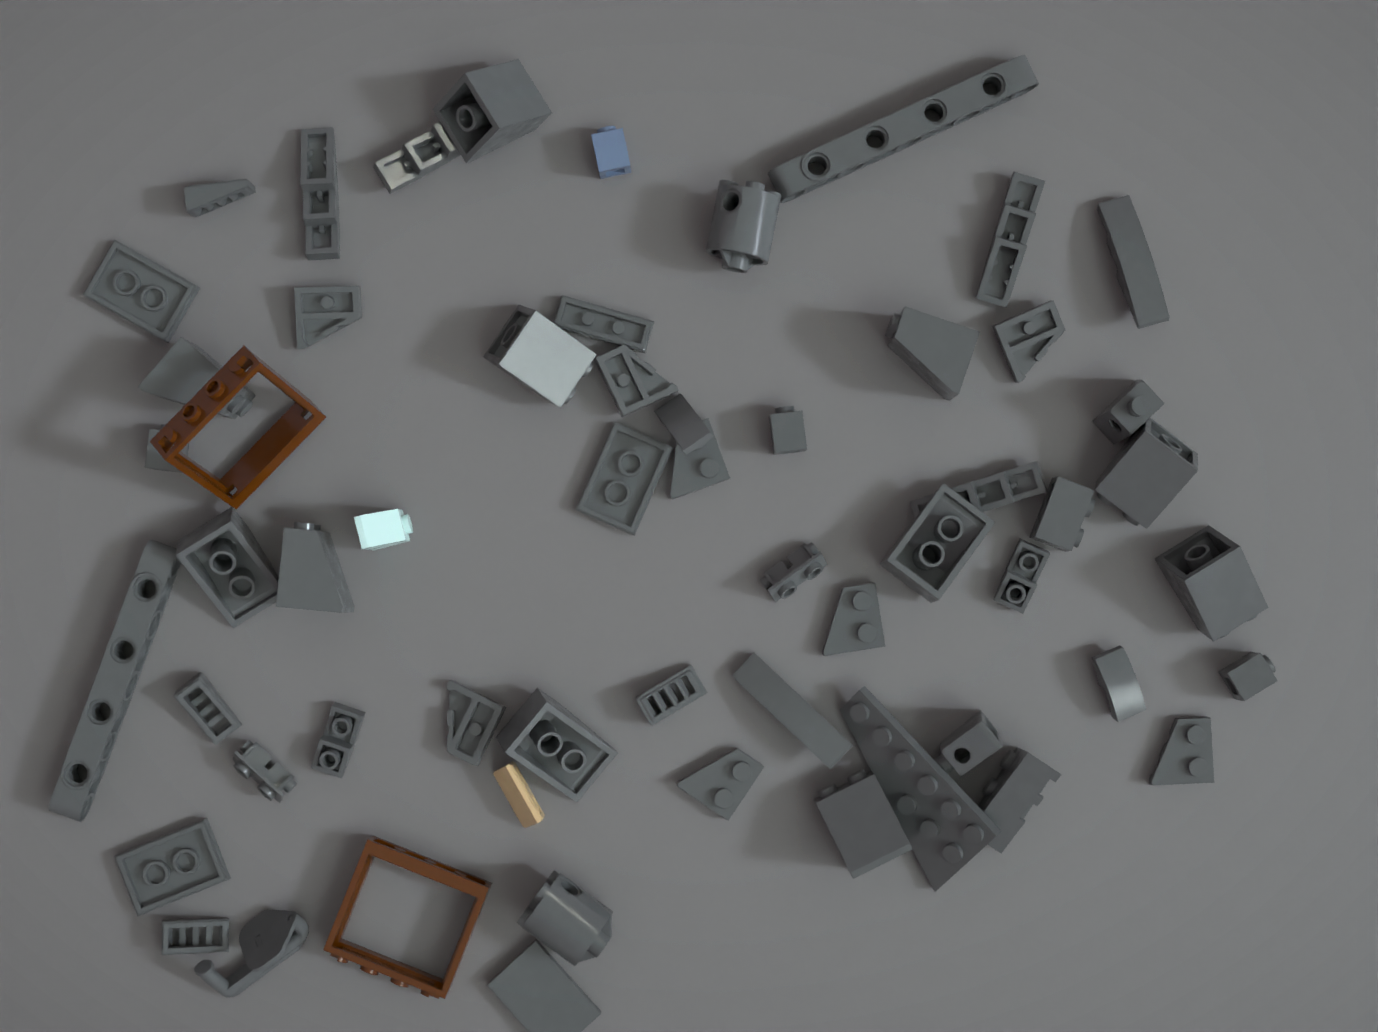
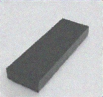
(603, 323)

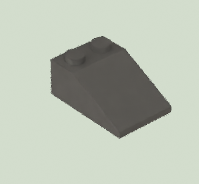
(937, 543)
(229, 566)
(555, 745)

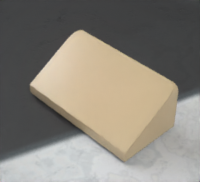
(519, 795)

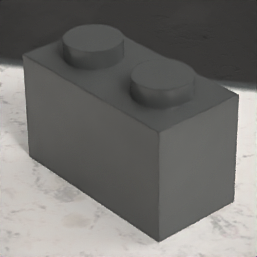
(1063, 514)

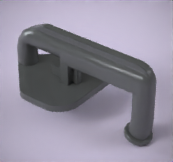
(264, 944)

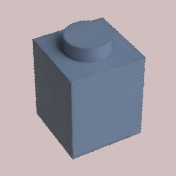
(611, 152)

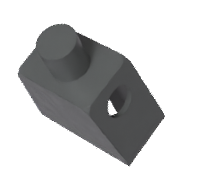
(1129, 411)
(977, 737)

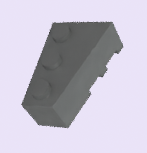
(1014, 793)

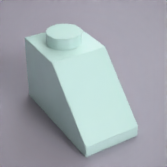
(383, 529)

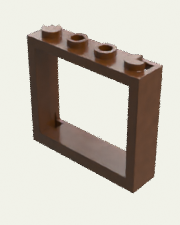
(264, 454)
(376, 963)

